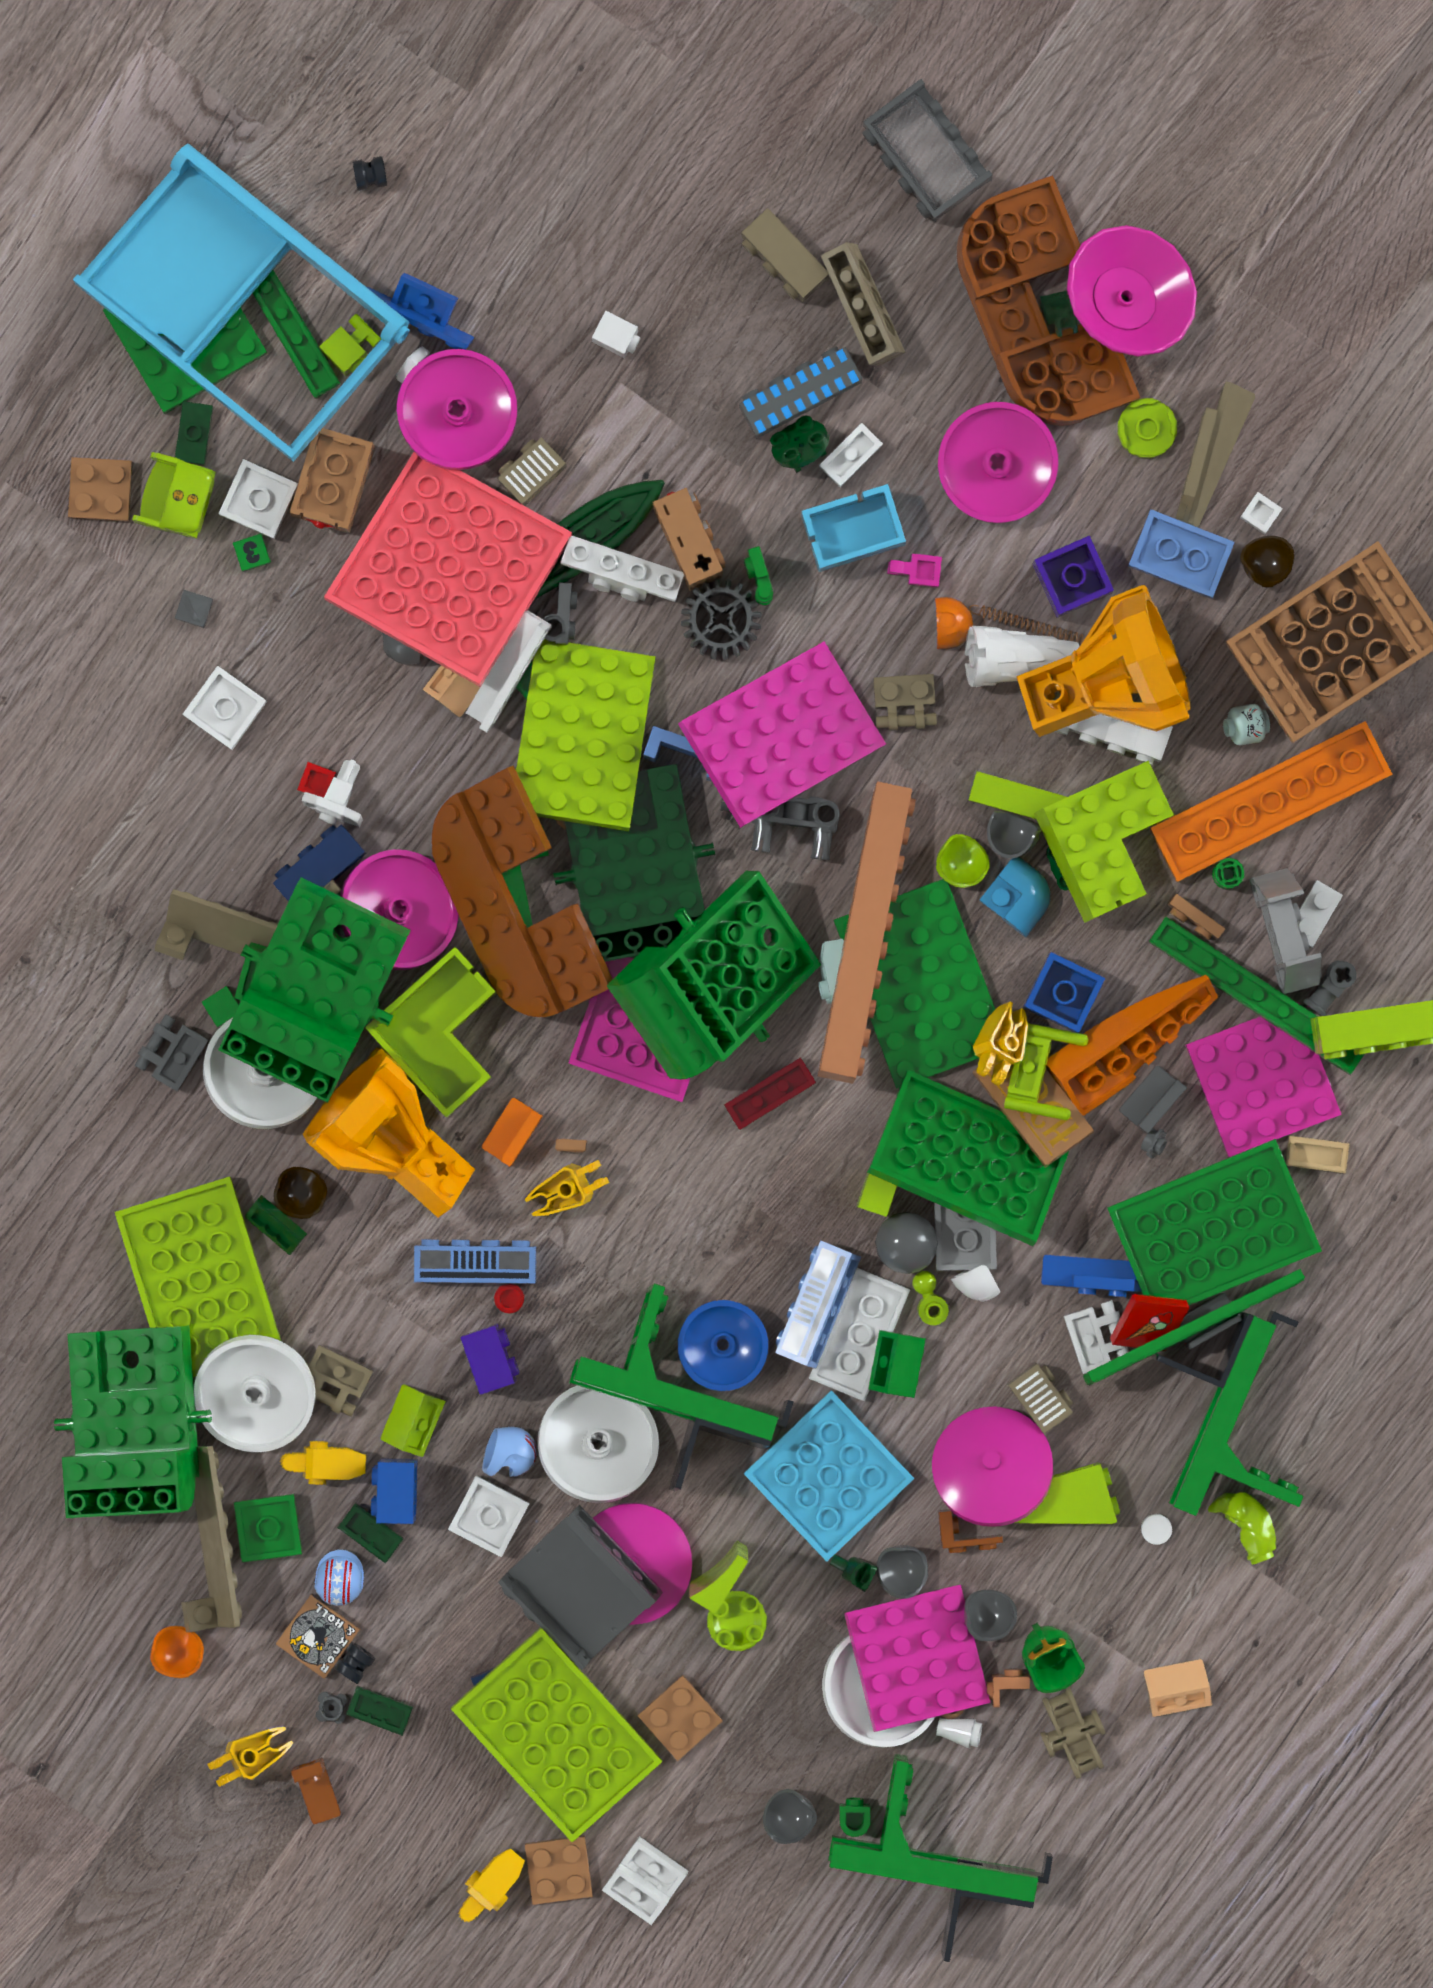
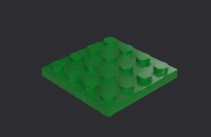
(226, 354)

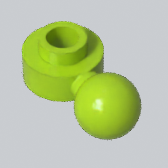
(925, 1283)

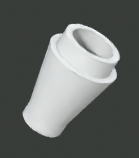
(961, 1731)

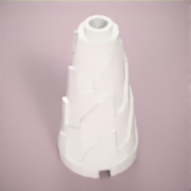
(1004, 654)

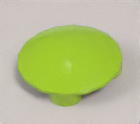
(738, 1622)

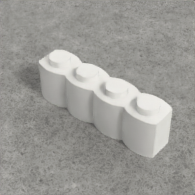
(1121, 736)

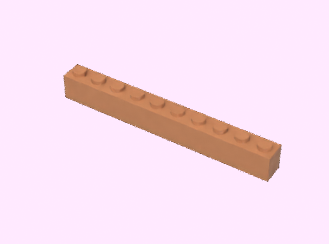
(865, 933)

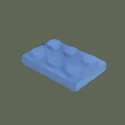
(1181, 554)

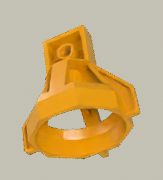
(1099, 681)
(380, 1129)

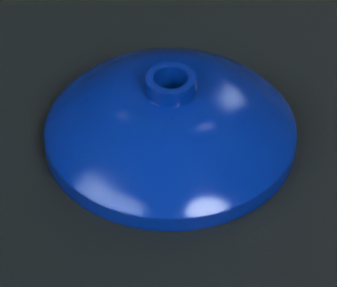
(723, 1368)

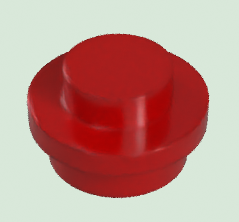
(509, 1298)

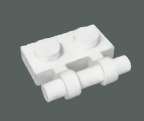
(1087, 1336)

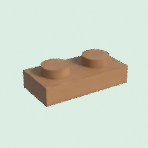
(1185, 911)

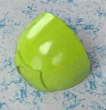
(962, 861)

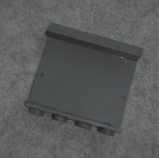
(580, 1587)

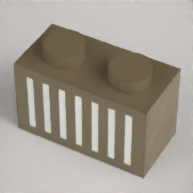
(531, 471)
(1040, 1397)

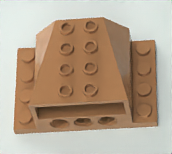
(1334, 642)

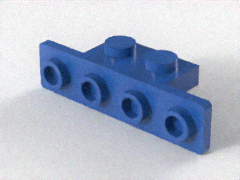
(427, 310)
(1089, 1274)

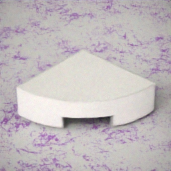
(417, 356)

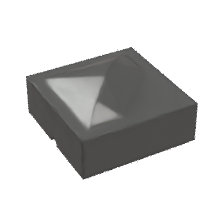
(193, 608)

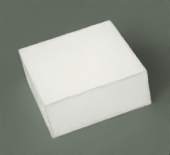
(1261, 513)

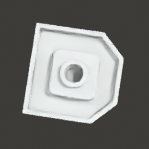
(333, 805)

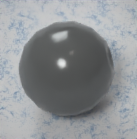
(906, 1242)

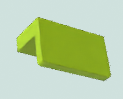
(412, 1420)

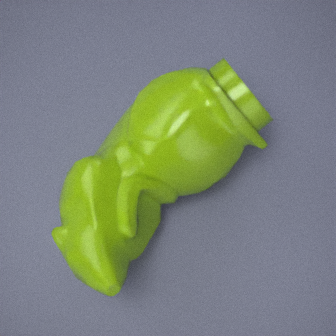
(1256, 1526)

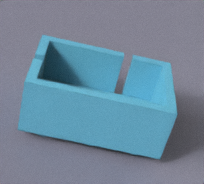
(853, 530)

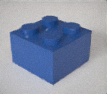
(1063, 992)
(395, 1491)

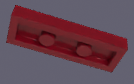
(770, 1093)

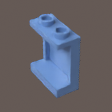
(661, 737)

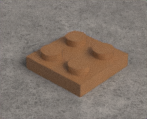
(100, 489)
(680, 1717)
(558, 1870)

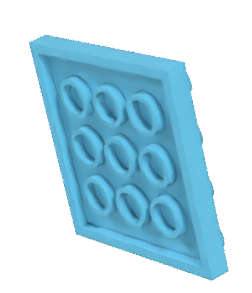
(828, 1475)

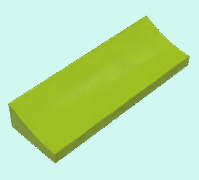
(715, 1584)

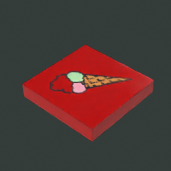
(1148, 1319)

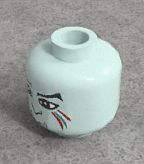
(1246, 724)

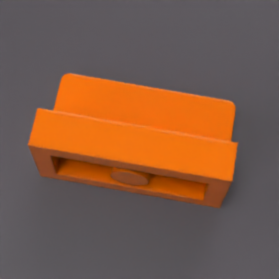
(511, 1131)

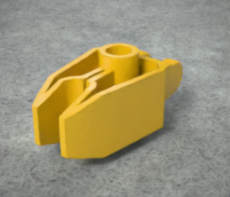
(1001, 1042)
(571, 1188)
(325, 1463)
(250, 1755)
(490, 1886)

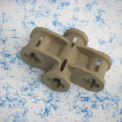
(1076, 1742)

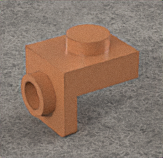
(1011, 1679)

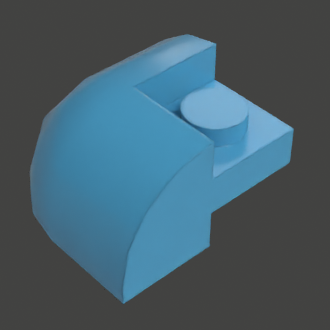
(1018, 896)

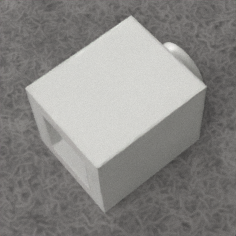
(616, 335)

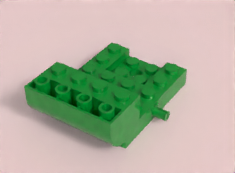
(715, 978)
(314, 990)
(131, 1423)

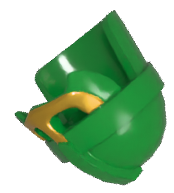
(1051, 1659)

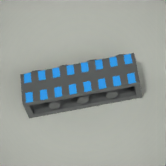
(800, 392)

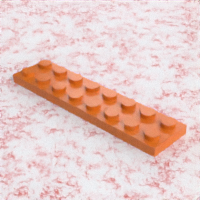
(1270, 801)

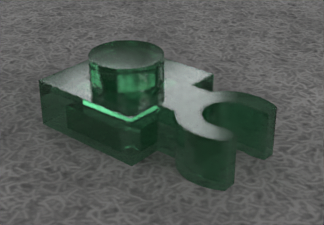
(1059, 310)

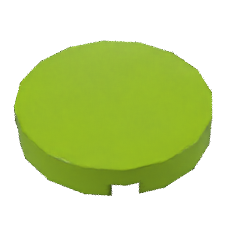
(1147, 428)

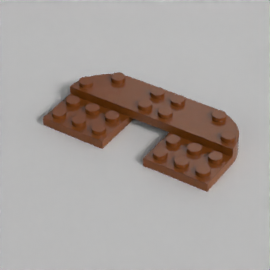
(998, 252)
(473, 844)

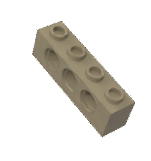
(863, 304)

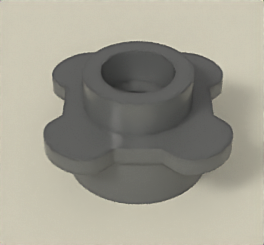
(1154, 1143)
(331, 1715)

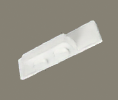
(621, 572)

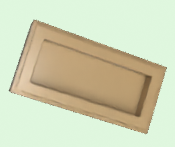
(1317, 1154)

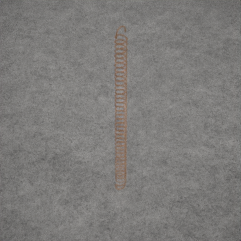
(1033, 628)

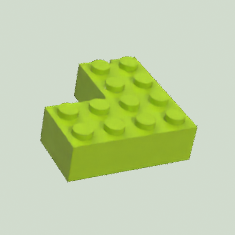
(1088, 836)
(1374, 1029)
(423, 1030)

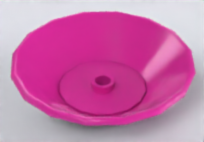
(1145, 271)

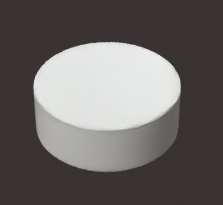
(1156, 1529)

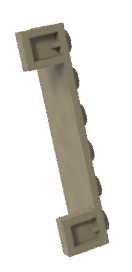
(211, 923)
(221, 1606)

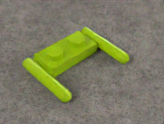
(1029, 1072)

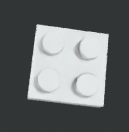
(258, 499)
(224, 707)
(488, 1516)

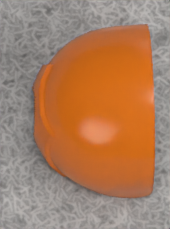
(952, 622)
(176, 1652)

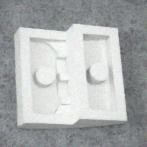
(645, 1880)

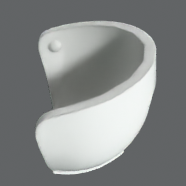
(976, 1284)

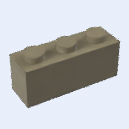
(784, 256)

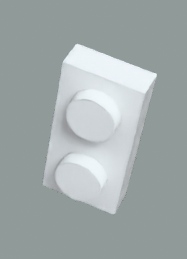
(850, 454)
(1317, 910)

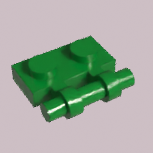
(757, 569)

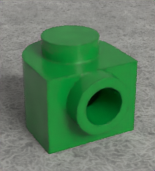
(854, 1816)

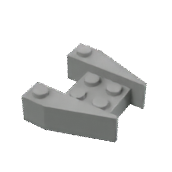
(1274, 896)

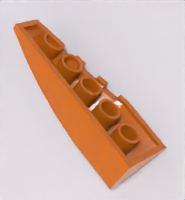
(1126, 1042)

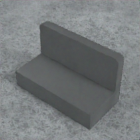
(1152, 1099)
(1202, 1310)

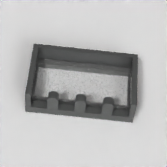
(925, 151)

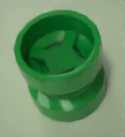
(1224, 876)

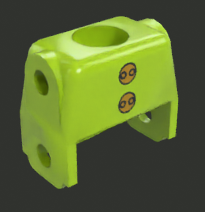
(176, 496)

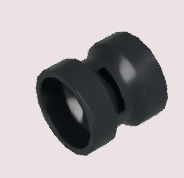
(369, 173)
(354, 1662)

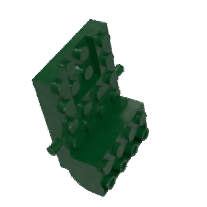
(638, 876)

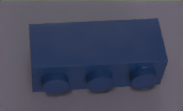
(321, 863)

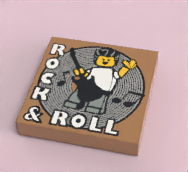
(317, 1636)

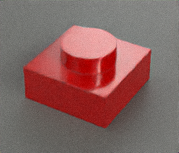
(316, 780)

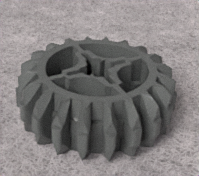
(740, 601)

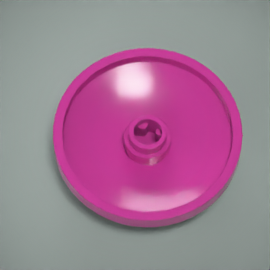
(457, 409)
(998, 462)
(410, 893)
(992, 1466)
(656, 1547)

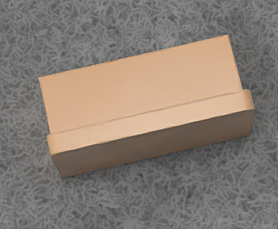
(451, 690)
(1178, 1687)

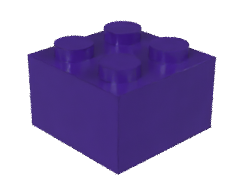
(1073, 576)
(489, 1358)

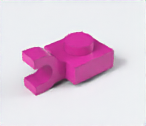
(922, 570)

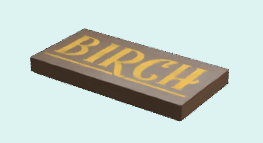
(1044, 1135)

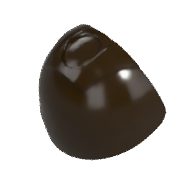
(1268, 560)
(300, 1192)

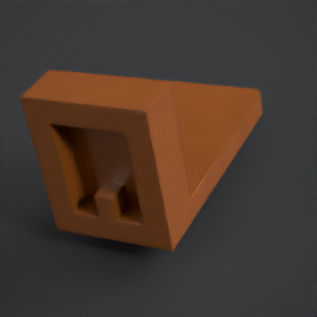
(949, 1527)
(316, 1790)

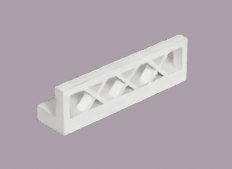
(508, 670)

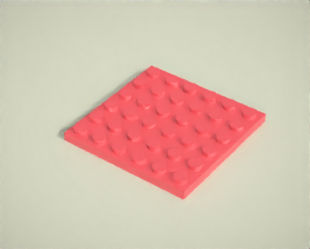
(448, 567)

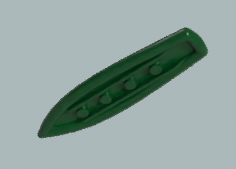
(607, 522)

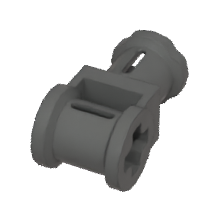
(1330, 988)

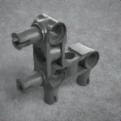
(797, 813)

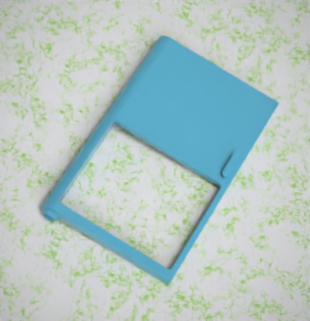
(195, 261)

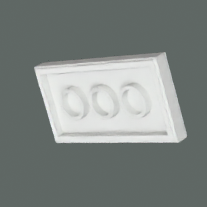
(850, 1349)

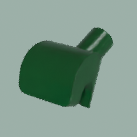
(856, 1571)

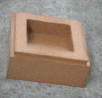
(571, 1145)

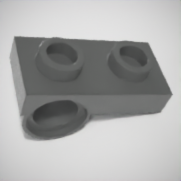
(566, 601)

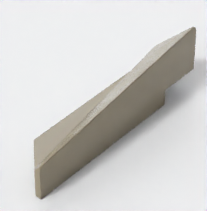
(1212, 450)

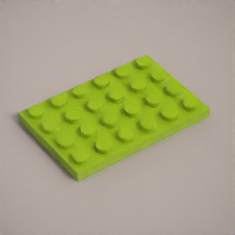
(584, 733)
(197, 1266)
(556, 1734)

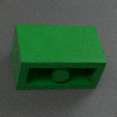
(897, 1364)

